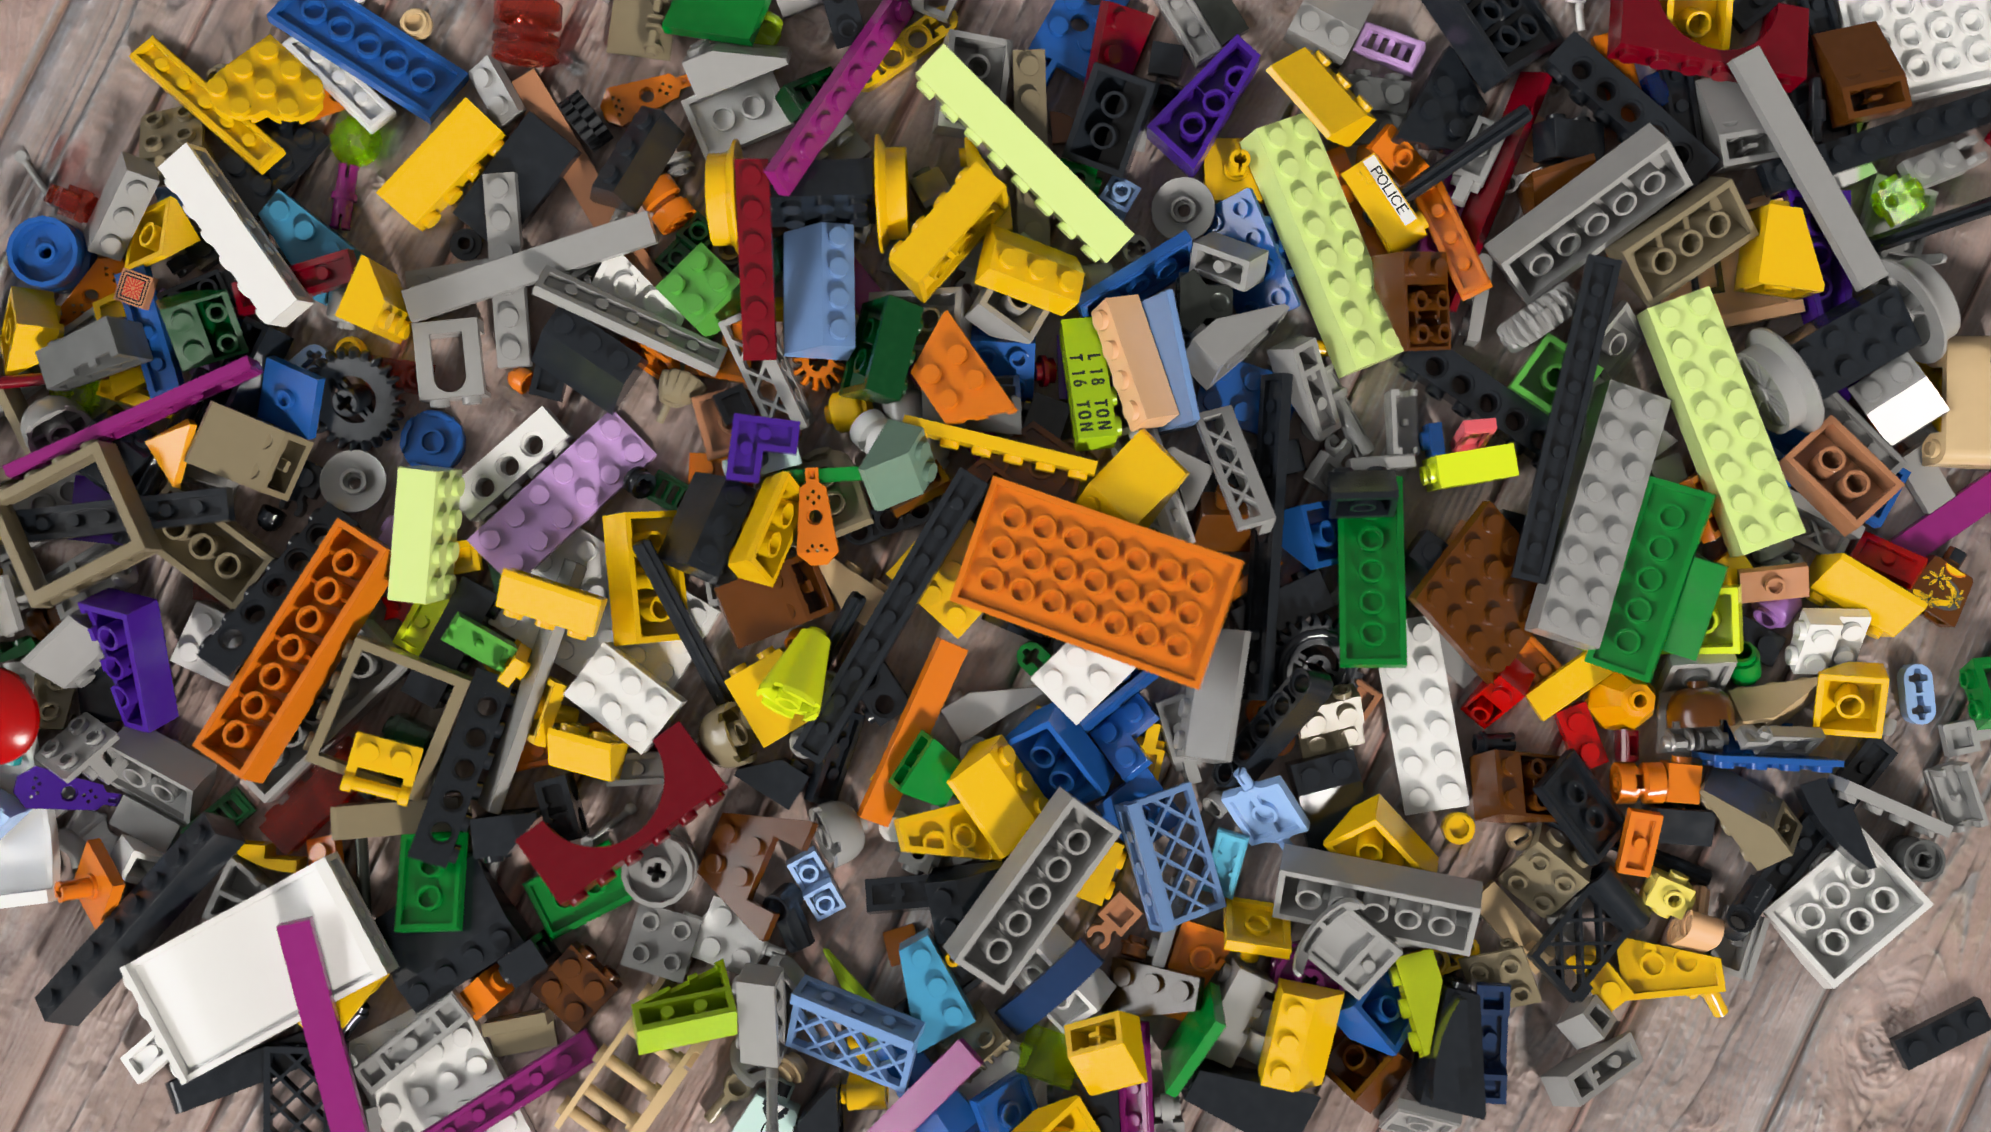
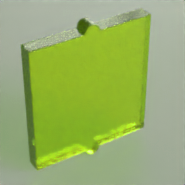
(1045, 1057)

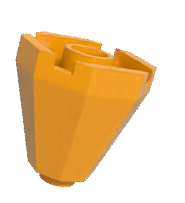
(1621, 702)

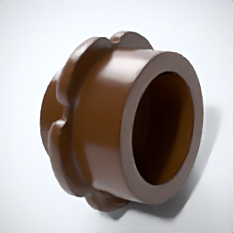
(1135, 947)

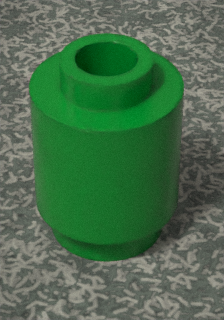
(1748, 668)

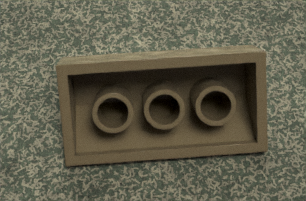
(1683, 240)
(216, 555)

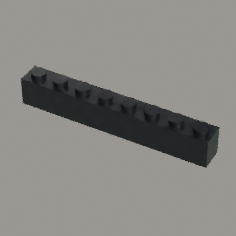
(140, 919)

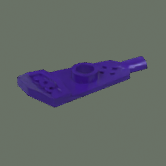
(51, 792)

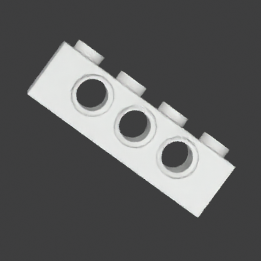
(516, 445)

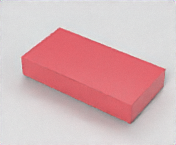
(1473, 434)

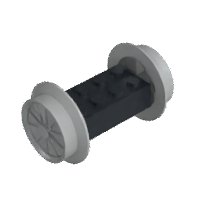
(1896, 315)

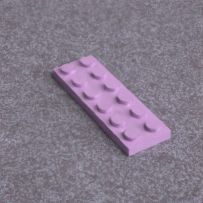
(562, 496)

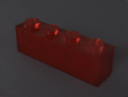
(308, 805)

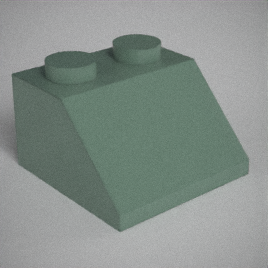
(897, 465)

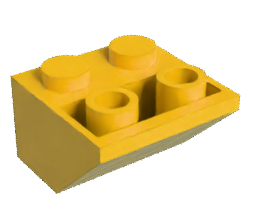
(585, 752)
(1107, 1051)

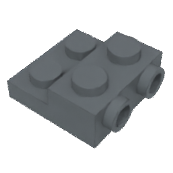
(1386, 95)

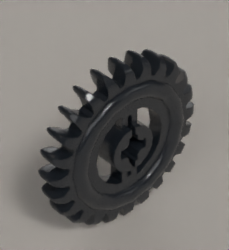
(338, 405)
(1297, 647)

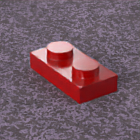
(1889, 560)
(1581, 734)

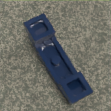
(1050, 987)
(1494, 1017)

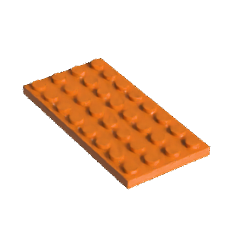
(1097, 582)

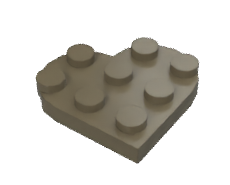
(846, 499)

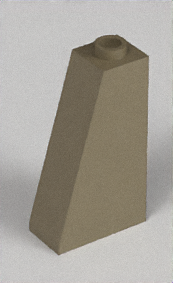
(383, 817)

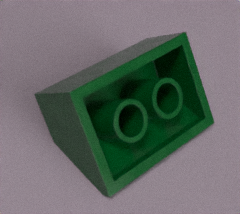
(882, 350)

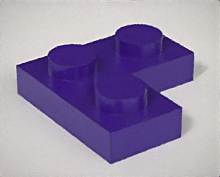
(754, 435)

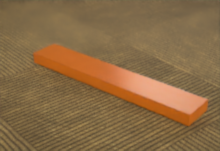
(919, 714)

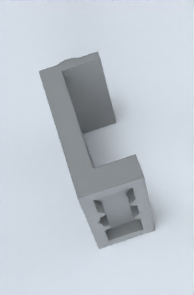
(475, 386)

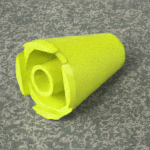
(798, 676)

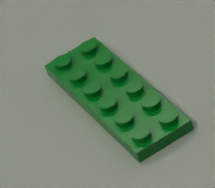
(1652, 578)
(1372, 590)

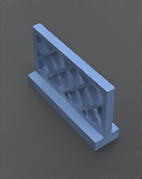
(1145, 864)
(859, 1016)

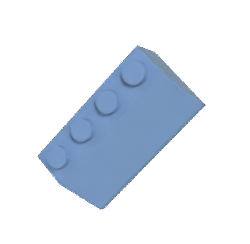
(819, 292)

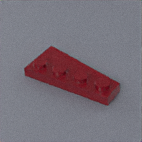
(1118, 37)

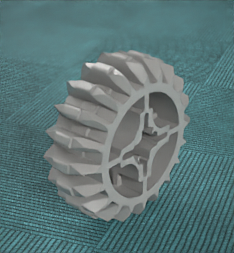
(1538, 317)

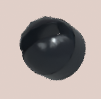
(270, 517)

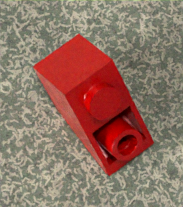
(1492, 701)

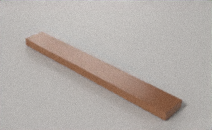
(583, 172)

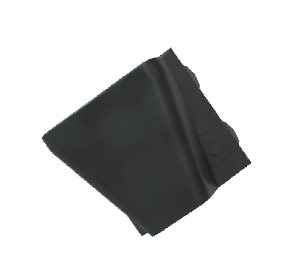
(1200, 302)

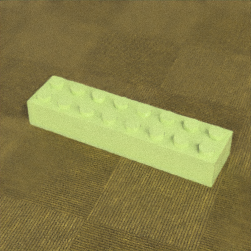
(1023, 154)
(1321, 242)
(1720, 422)

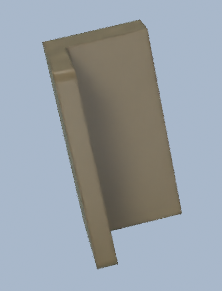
(521, 1031)

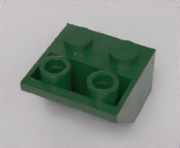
(202, 327)

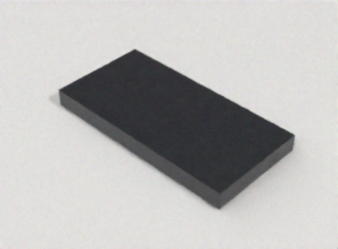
(538, 158)

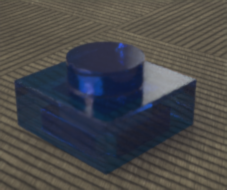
(1655, 88)

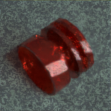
(527, 32)

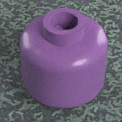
(1776, 612)

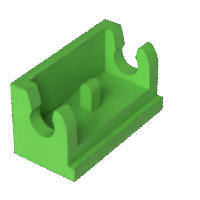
(479, 642)

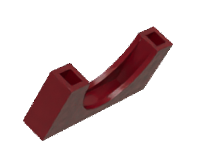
(1646, 36)
(575, 869)

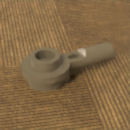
(732, 1091)

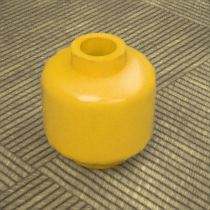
(844, 411)

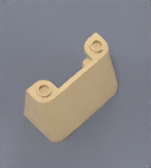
(1967, 392)

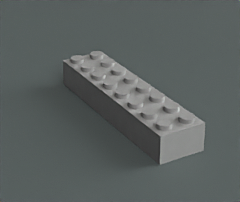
(1599, 514)

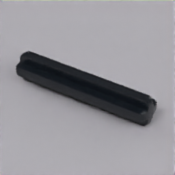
(844, 624)

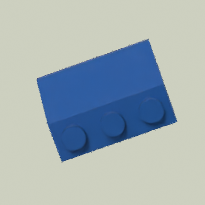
(1060, 755)

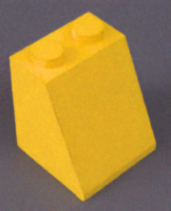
(1781, 257)

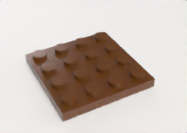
(1475, 598)

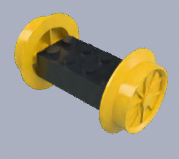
(827, 192)

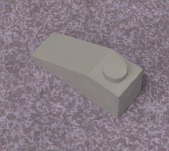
(1310, 383)
(980, 709)
(1591, 1071)

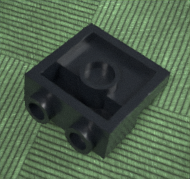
(1102, 1107)

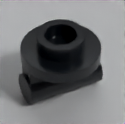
(1166, 92)

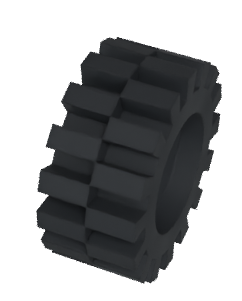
(585, 121)

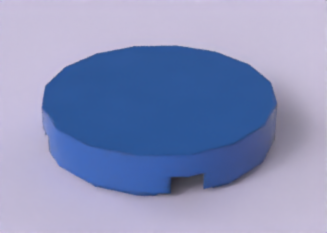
(433, 440)

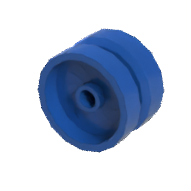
(49, 254)

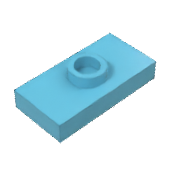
(1228, 857)

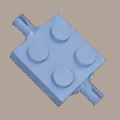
(1265, 809)

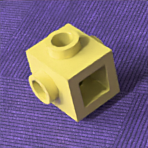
(1668, 893)

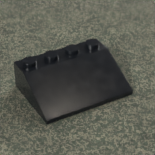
(1495, 35)
(441, 961)

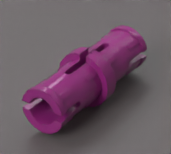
(344, 196)

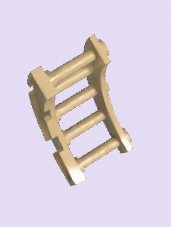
(656, 1093)

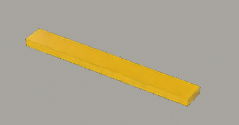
(1579, 676)

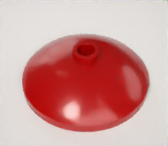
(17, 716)

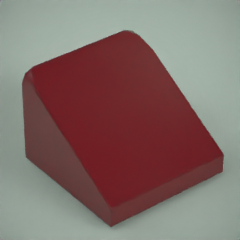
(1626, 745)

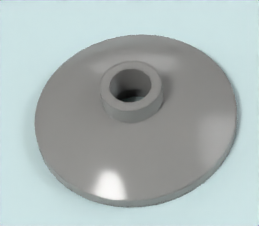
(1172, 197)
(349, 466)

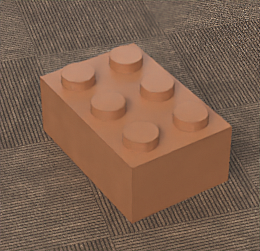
(1839, 476)

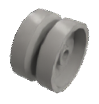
(656, 889)

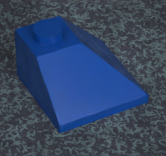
(1311, 535)
(1375, 1017)

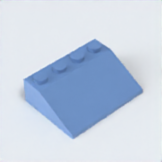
(1168, 337)

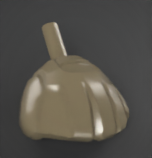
(676, 390)

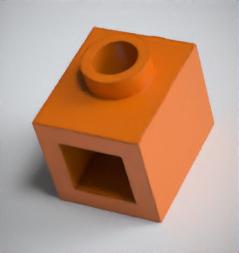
(1683, 779)
(486, 991)

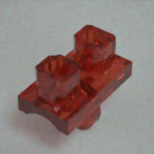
(72, 202)

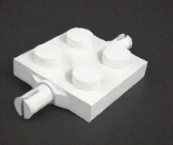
(728, 938)

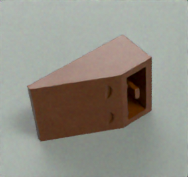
(1860, 75)
(1415, 297)
(764, 611)
(1504, 786)

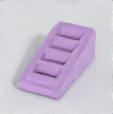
(1385, 59)

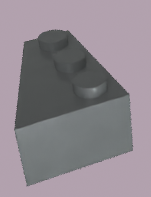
(93, 353)

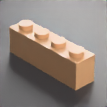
(1134, 362)

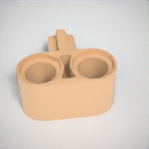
(1697, 929)

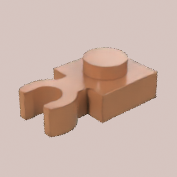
(1117, 916)

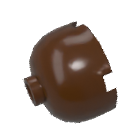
(1699, 707)

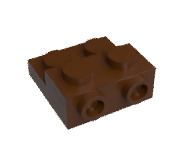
(577, 986)

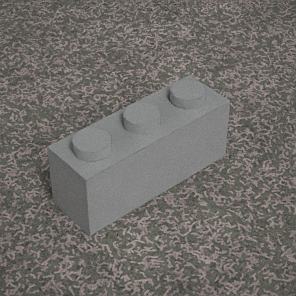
(121, 206)
(761, 1014)

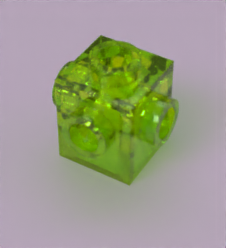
(1899, 199)

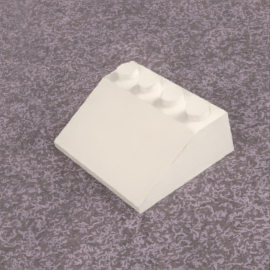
(1845, 913)

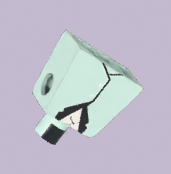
(754, 1116)

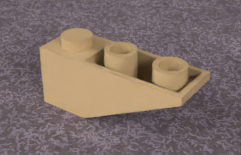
(845, 579)
(1771, 702)

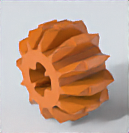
(825, 373)

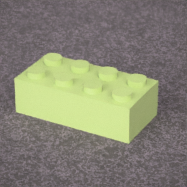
(425, 534)

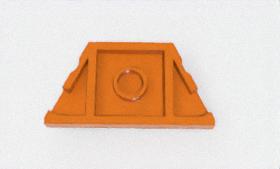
(957, 377)

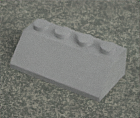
(1213, 711)

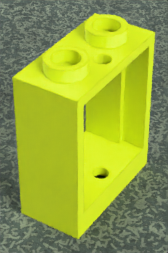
(1469, 467)

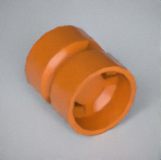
(668, 207)
(1645, 782)

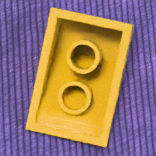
(1135, 482)

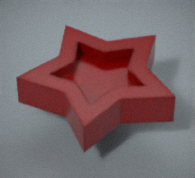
(396, 609)

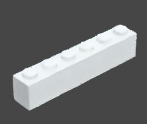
(235, 235)

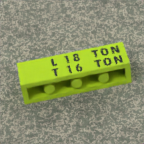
(1088, 386)

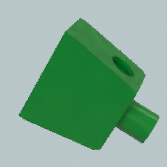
(926, 771)

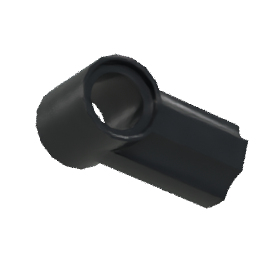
(1748, 907)
(791, 922)

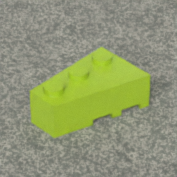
(686, 1013)

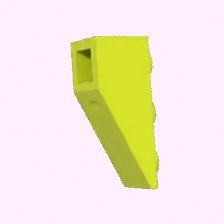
(1420, 991)

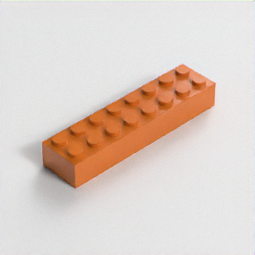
(297, 653)

